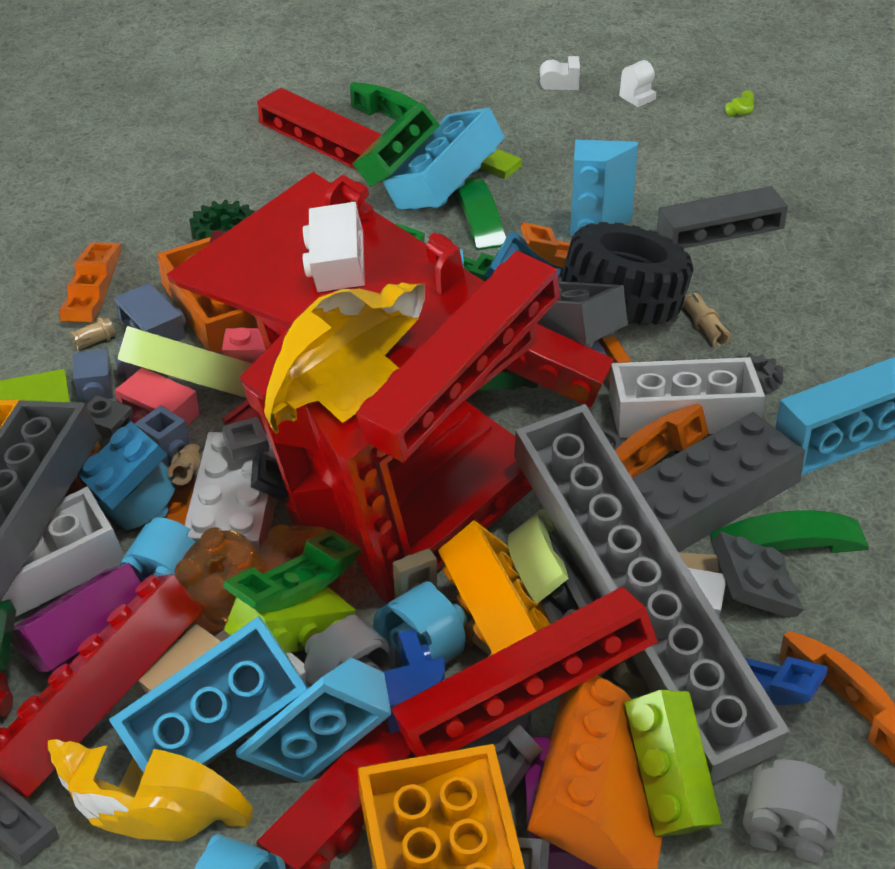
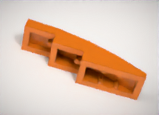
(91, 282)

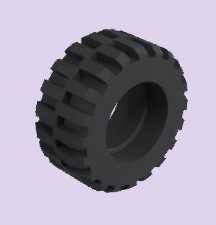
(645, 263)

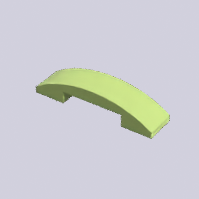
(183, 361)
(534, 556)

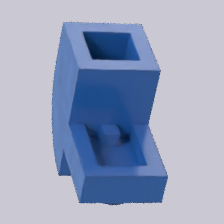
(414, 676)

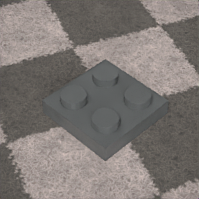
(757, 575)

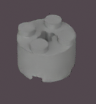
(346, 640)
(793, 809)

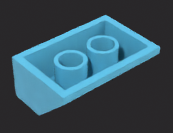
(603, 182)
(321, 722)

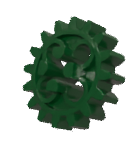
(217, 218)

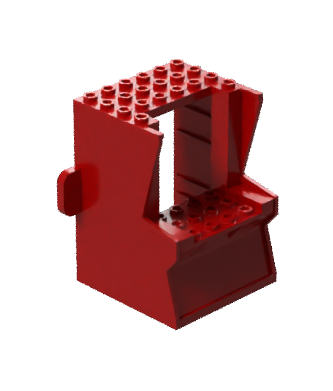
(329, 471)

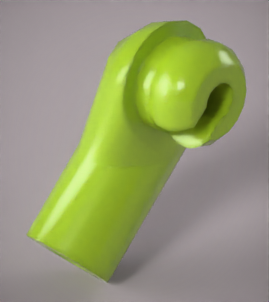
(742, 105)

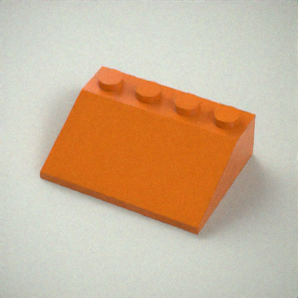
(593, 785)

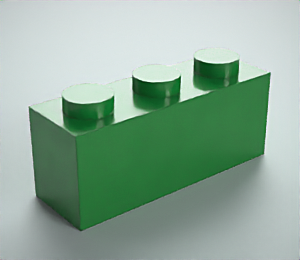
(396, 144)

